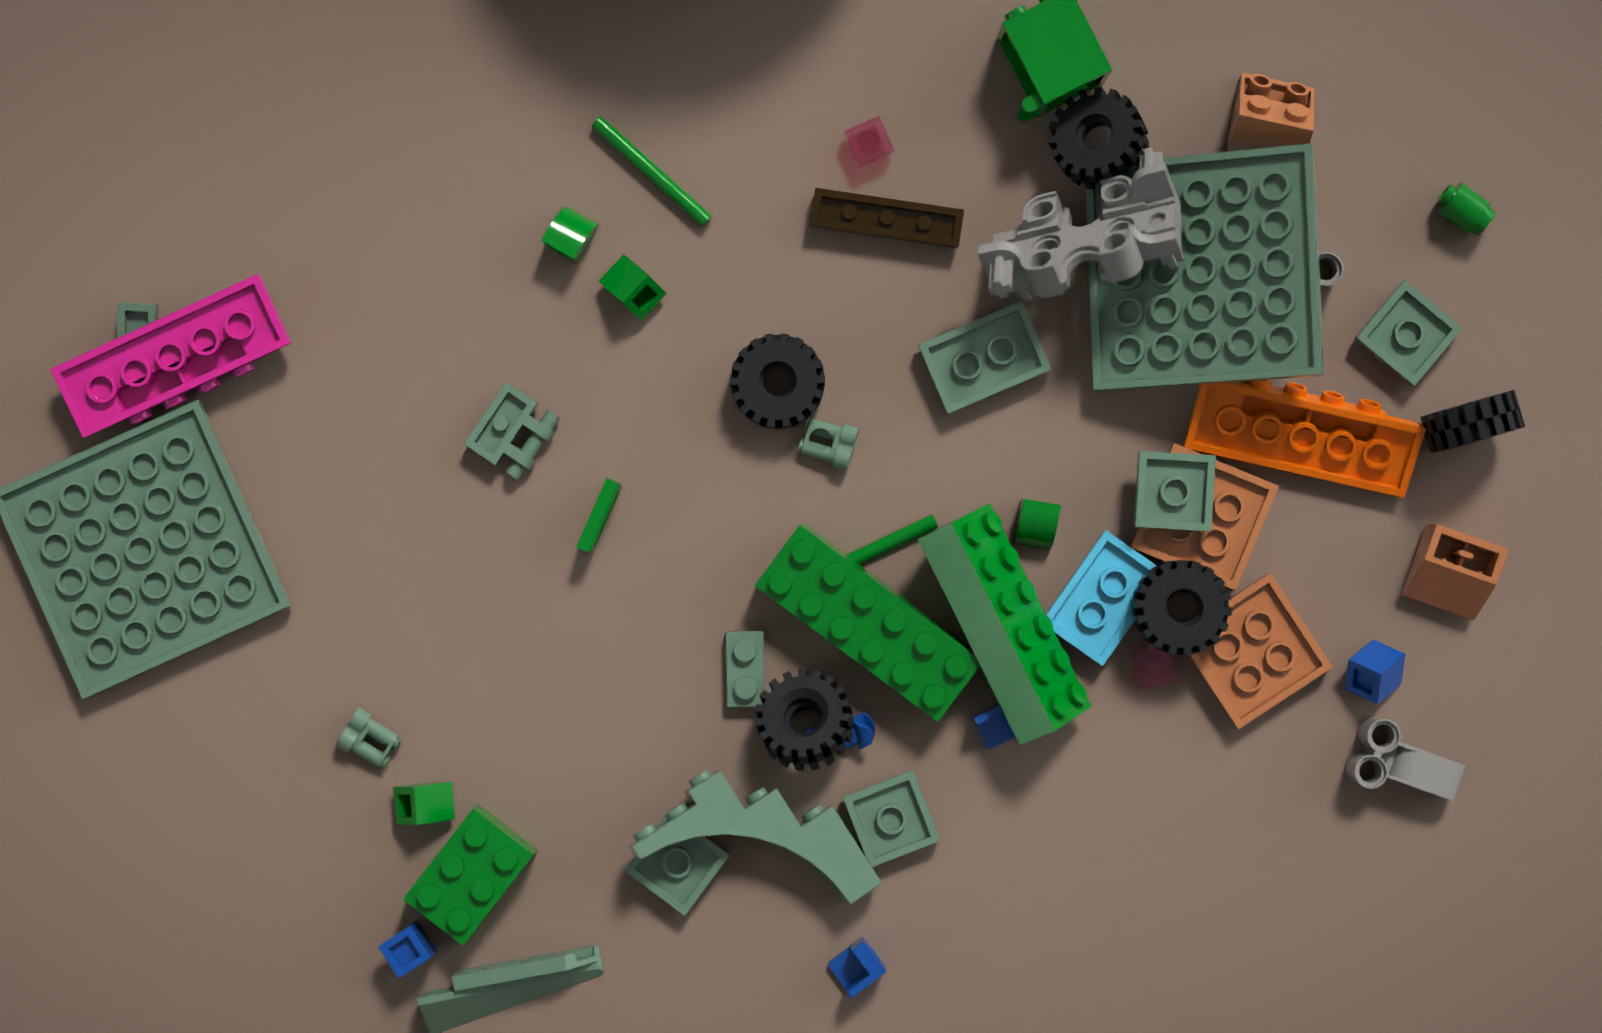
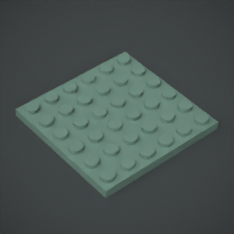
(1241, 297)
(141, 549)

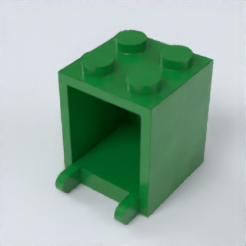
(1052, 54)

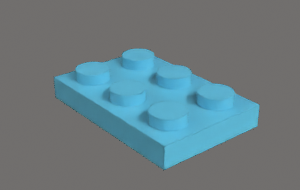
(1097, 600)

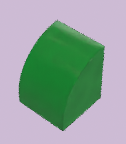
(569, 233)
(632, 287)
(1036, 524)
(423, 803)

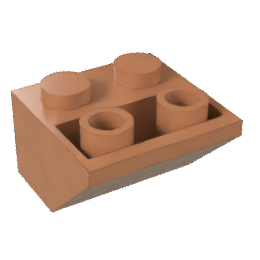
(1270, 113)
(1454, 571)

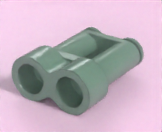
(842, 447)
(356, 730)

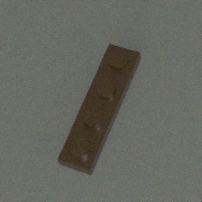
(886, 218)

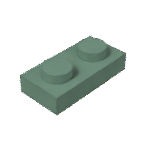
(745, 668)

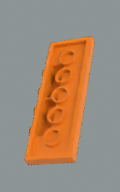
(1306, 434)

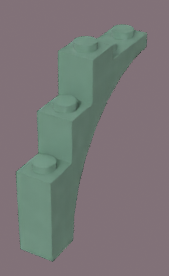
(818, 841)

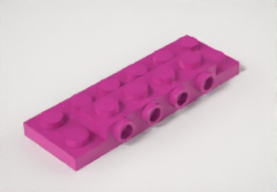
(172, 357)

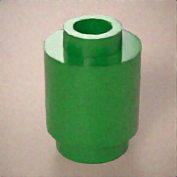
(1465, 209)

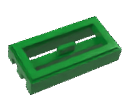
(599, 515)

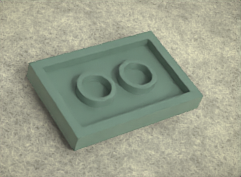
(984, 357)

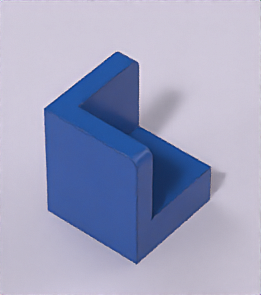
(1375, 671)
(993, 726)
(408, 949)
(857, 967)

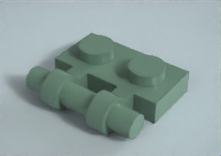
(503, 423)

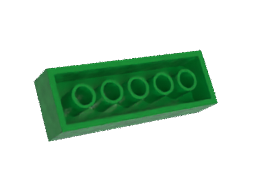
(869, 621)
(1005, 624)

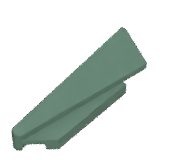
(506, 984)

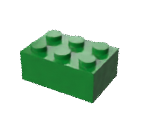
(470, 874)

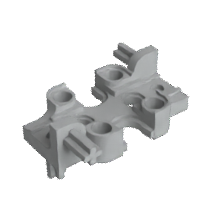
(1135, 225)

